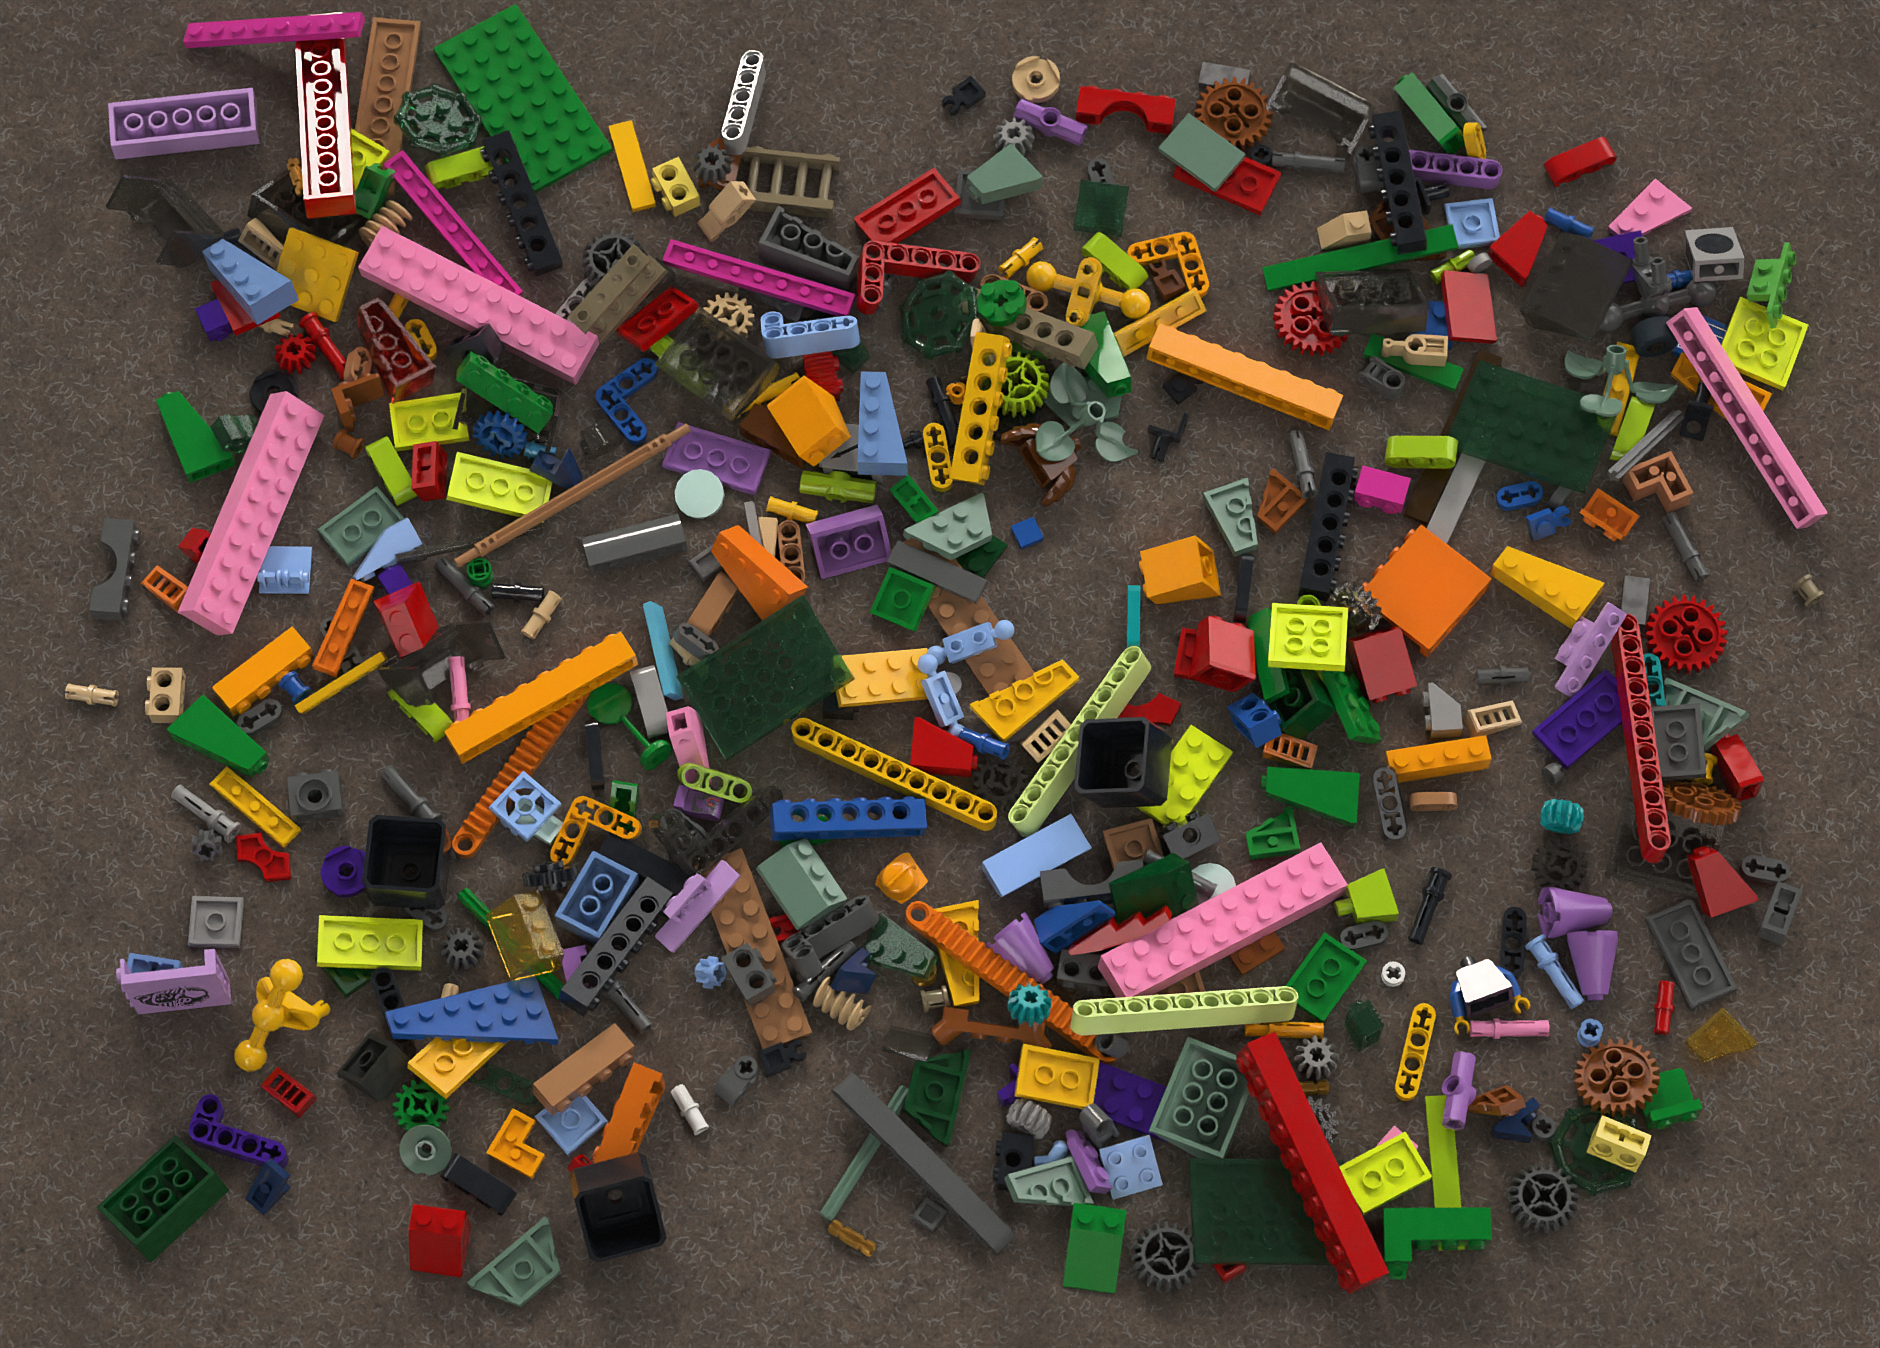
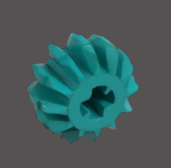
(1561, 816)
(1029, 1004)

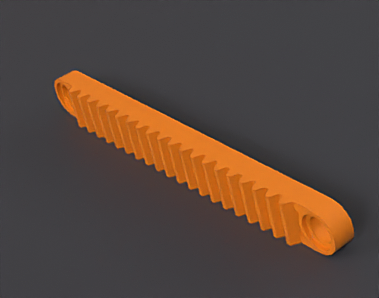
(527, 759)
(995, 971)

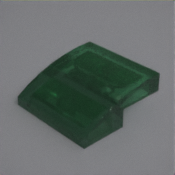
(1101, 208)

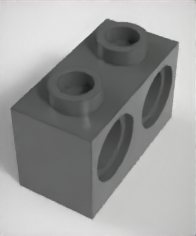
(1779, 913)
(1085, 965)
(746, 976)

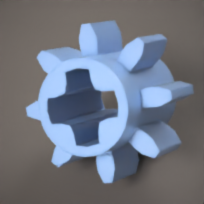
(710, 972)

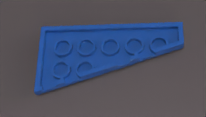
(482, 1015)

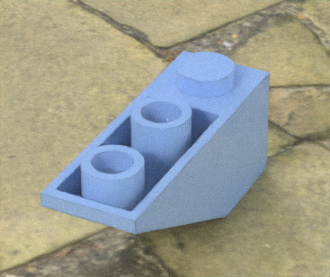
(393, 540)

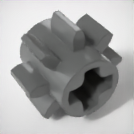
(206, 845)

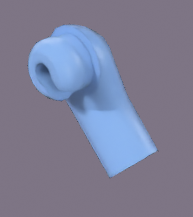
(1058, 1152)

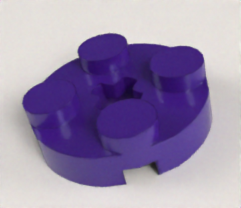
(332, 868)

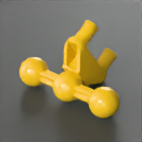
(1086, 291)
(276, 1009)

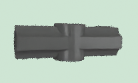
(1447, 97)

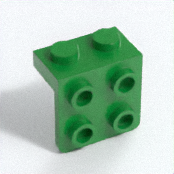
(1672, 1102)

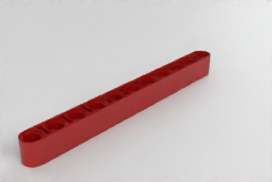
(1640, 741)

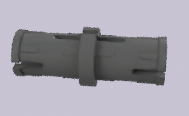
(1502, 675)

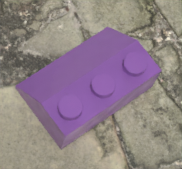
(849, 541)

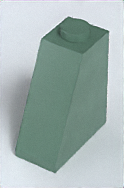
(1003, 177)

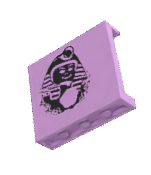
(176, 987)

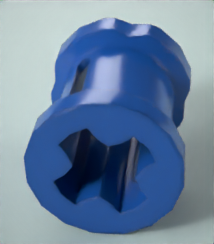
(294, 687)

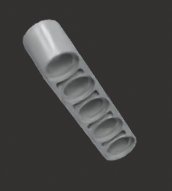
(743, 102)

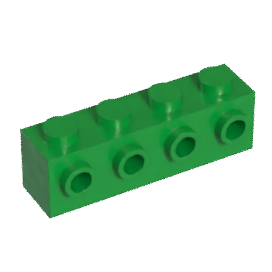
(504, 392)

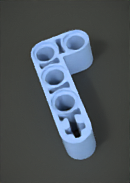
(807, 337)

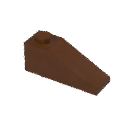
(764, 431)

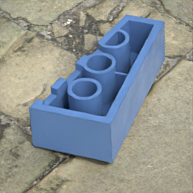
(251, 283)
(879, 434)

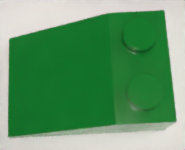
(1094, 1248)

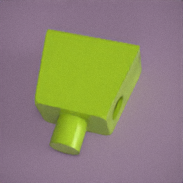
(1369, 900)

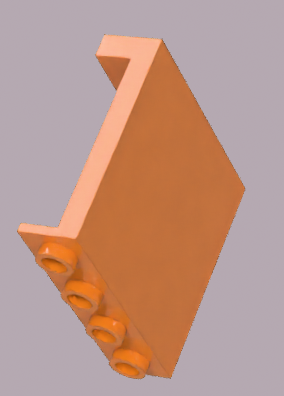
(1426, 588)

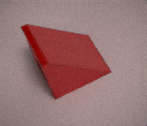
(578, 1162)

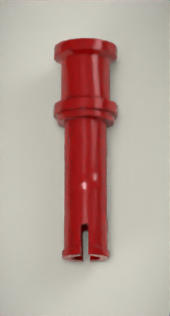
(321, 337)

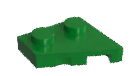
(1274, 837)

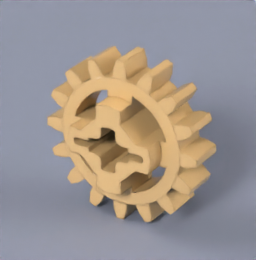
(735, 311)

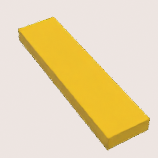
(632, 166)
(1171, 314)
(1620, 387)
(341, 683)
(255, 807)

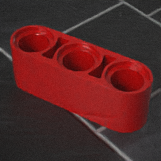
(1579, 160)

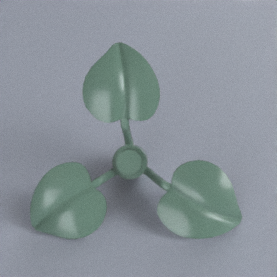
(1613, 364)
(1052, 440)

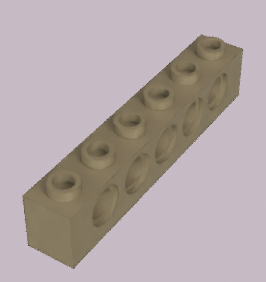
(1039, 325)

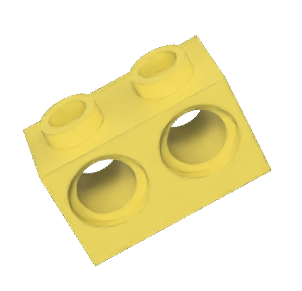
(679, 186)
(1618, 1143)

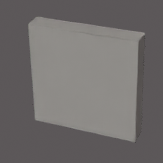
(216, 922)

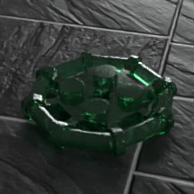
(442, 110)
(947, 324)
(1587, 1162)

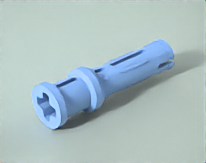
(1549, 962)

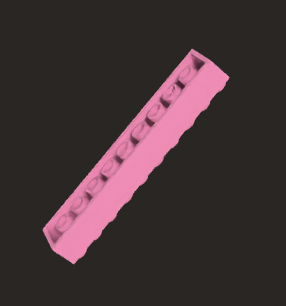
(475, 302)
(251, 513)
(1223, 924)

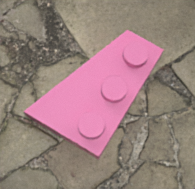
(1650, 210)

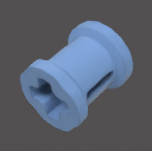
(1588, 1040)

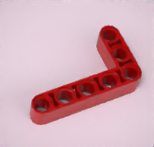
(906, 266)

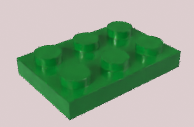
(1352, 706)
(1325, 977)

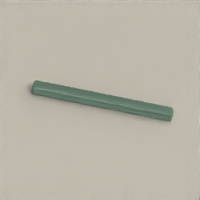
(860, 1162)

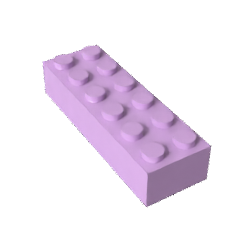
(183, 123)

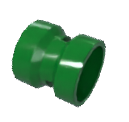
(480, 578)

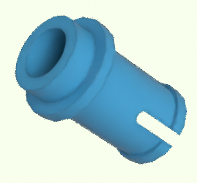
(532, 449)

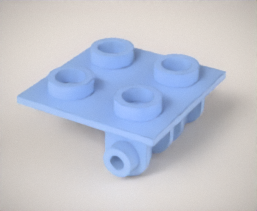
(286, 570)
(1131, 1166)

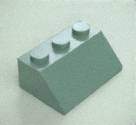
(801, 883)

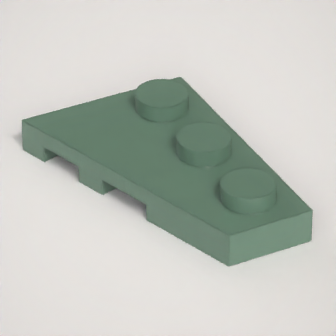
(1233, 515)
(1050, 1184)

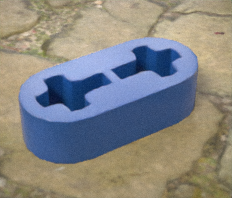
(1519, 501)

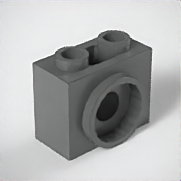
(305, 786)

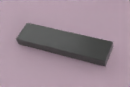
(937, 572)

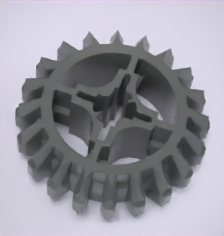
(596, 254)
(1559, 1183)
(1156, 1261)

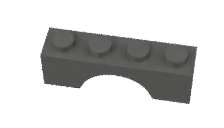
(110, 599)
(1061, 889)

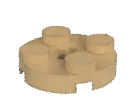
(1039, 68)

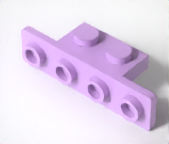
(1586, 647)
(694, 904)

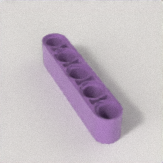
(1455, 165)

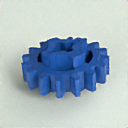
(500, 434)

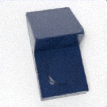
(563, 473)
(854, 974)
(1512, 1126)
(268, 1187)

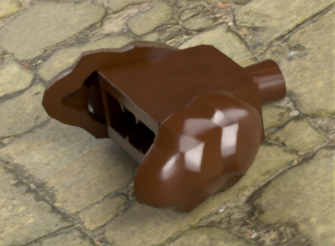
(1059, 473)

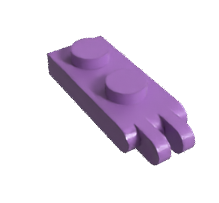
(1088, 1162)

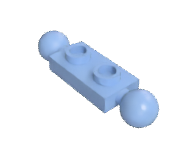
(972, 641)
(940, 695)

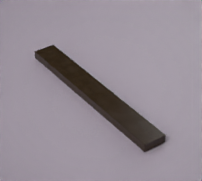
(1433, 480)

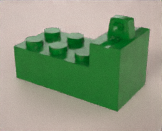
(1431, 1228)

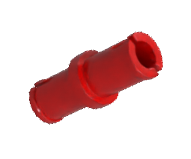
(1664, 1007)

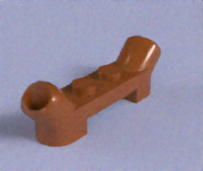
(956, 1022)

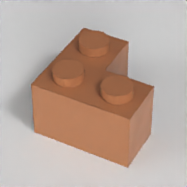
(1662, 477)

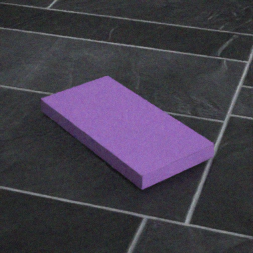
(731, 460)

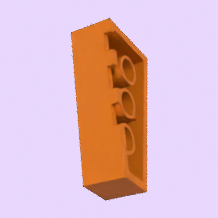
(756, 572)
(631, 1114)

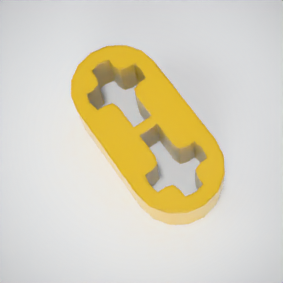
(1474, 140)
(425, 338)

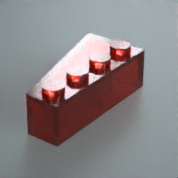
(394, 351)

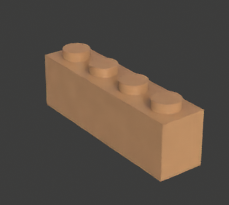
(583, 1069)

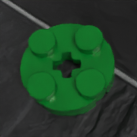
(1001, 290)

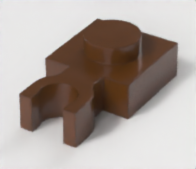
(1166, 282)

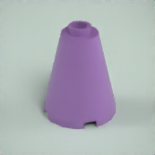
(1570, 911)
(1022, 948)
(1593, 960)

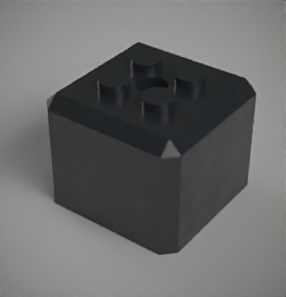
(1108, 754)
(402, 843)
(622, 1224)

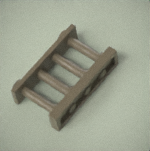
(797, 203)
(618, 294)

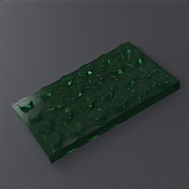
(1530, 427)
(765, 677)
(1250, 1214)

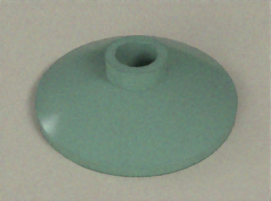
(419, 1159)

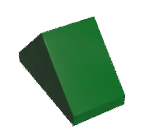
(625, 799)

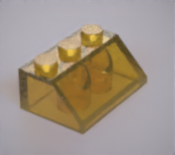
(525, 936)

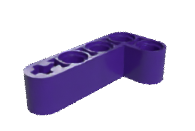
(240, 1139)

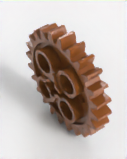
(1249, 102)
(1701, 803)
(1635, 1088)

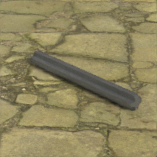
(1645, 445)

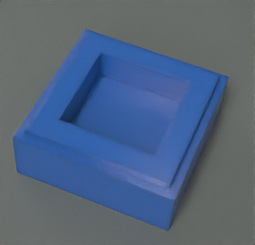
(1027, 533)

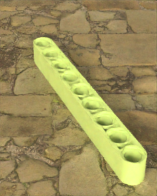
(1060, 766)
(1183, 1010)

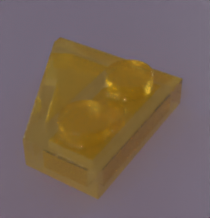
(1720, 1037)

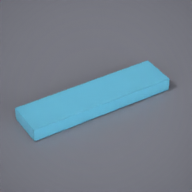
(662, 650)

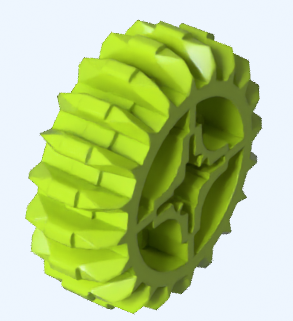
(1033, 393)

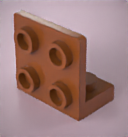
(354, 393)

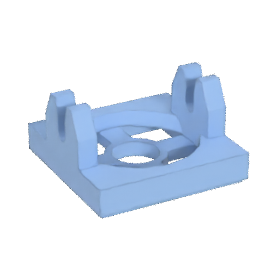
(526, 832)

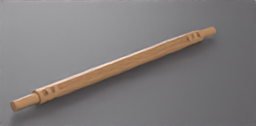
(572, 495)

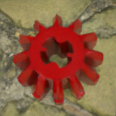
(302, 359)

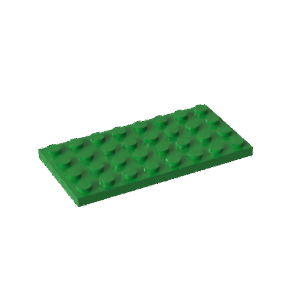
(523, 91)

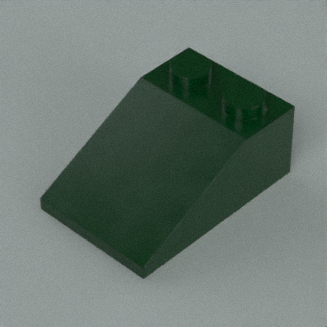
(1305, 705)
(1154, 886)

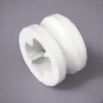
(1393, 982)

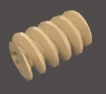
(388, 217)
(840, 1006)

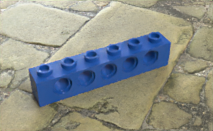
(785, 828)

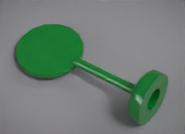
(613, 704)

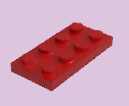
(1246, 187)
(908, 209)

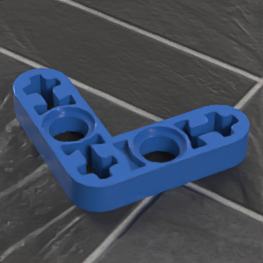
(620, 394)

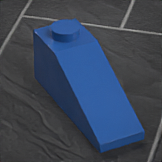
(1070, 922)

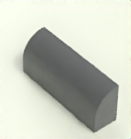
(634, 543)

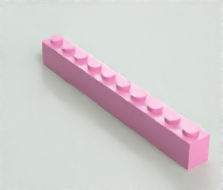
(1746, 418)

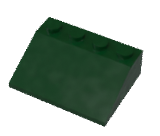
(163, 1198)

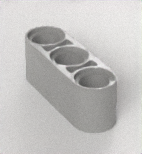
(650, 700)

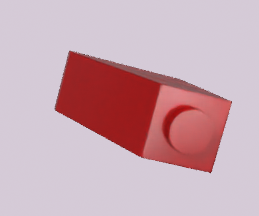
(1519, 247)
(940, 752)
(1737, 768)
(1717, 883)

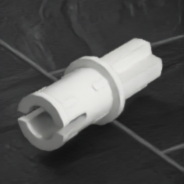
(689, 1109)

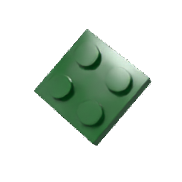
(902, 599)

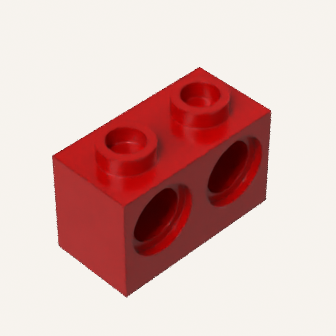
(429, 471)

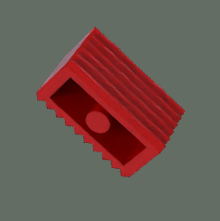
(822, 370)

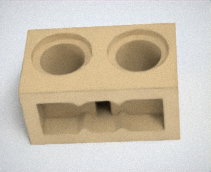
(169, 695)

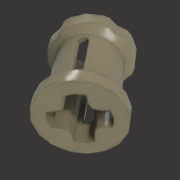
(1808, 590)
(934, 998)

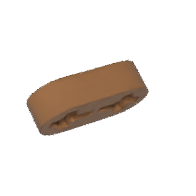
(353, 365)
(1433, 801)

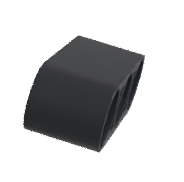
(387, 993)
(479, 1183)

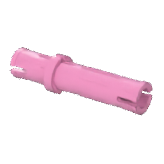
(459, 688)
(1513, 1028)

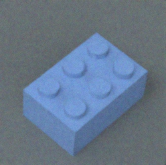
(596, 897)

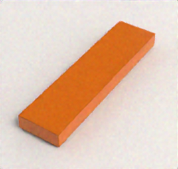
(343, 627)

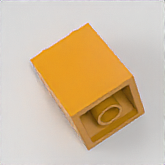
(810, 420)
(1179, 571)

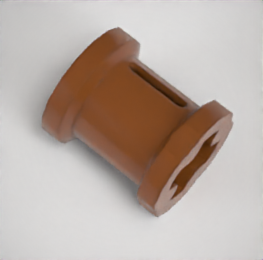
(348, 443)

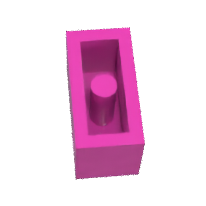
(1381, 490)

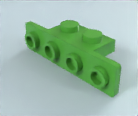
(1770, 282)

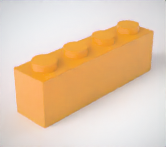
(263, 672)
(1439, 759)

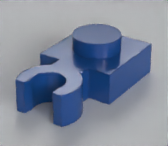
(1544, 522)

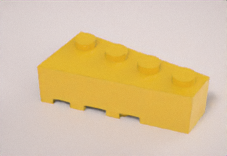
(1547, 585)

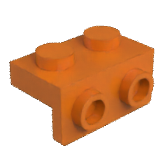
(1610, 515)

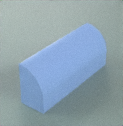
(1036, 853)

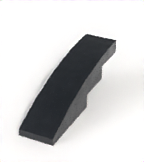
(644, 863)

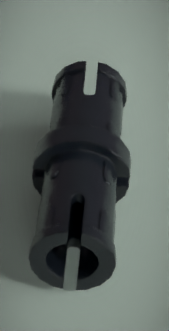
(501, 592)

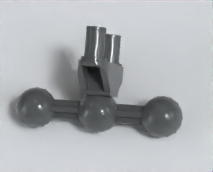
(1655, 288)

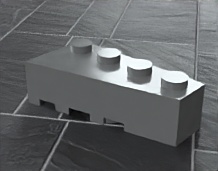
(806, 251)

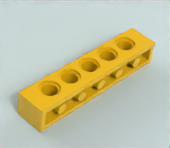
(983, 347)

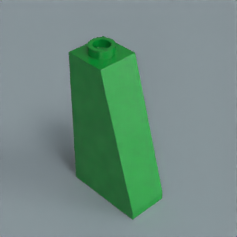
(1430, 113)
(1107, 364)
(192, 438)
(218, 737)
(1316, 791)

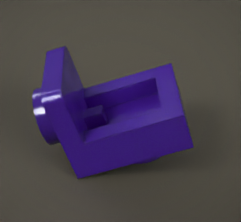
(1006, 1094)

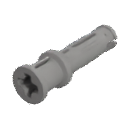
(216, 819)

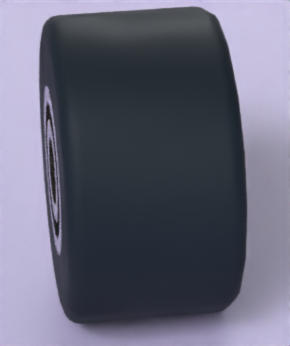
(1653, 337)

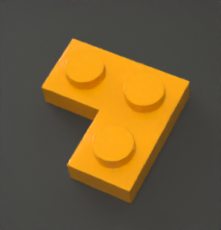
(510, 1148)

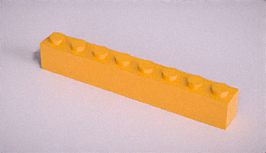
(1244, 376)
(541, 697)

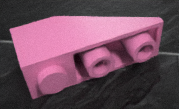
(688, 739)

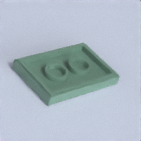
(1201, 152)
(360, 525)

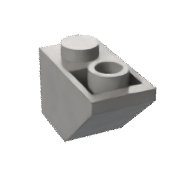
(1443, 715)

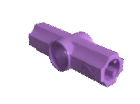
(1062, 128)
(1458, 1090)

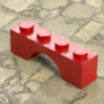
(1097, 103)

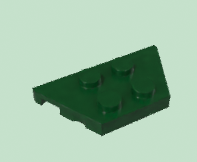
(936, 1093)

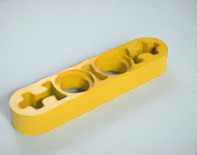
(1415, 1052)

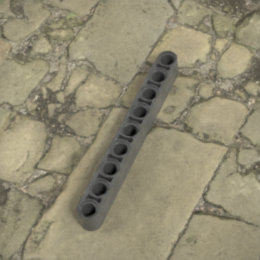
(923, 1163)

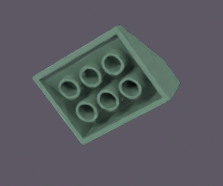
(1202, 1102)

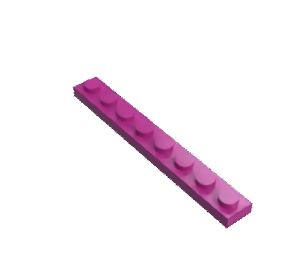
(274, 30)
(448, 222)
(758, 279)

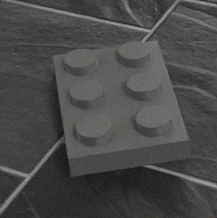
(1679, 741)

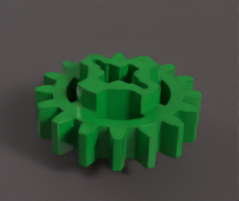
(412, 1113)

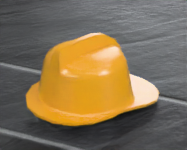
(901, 878)

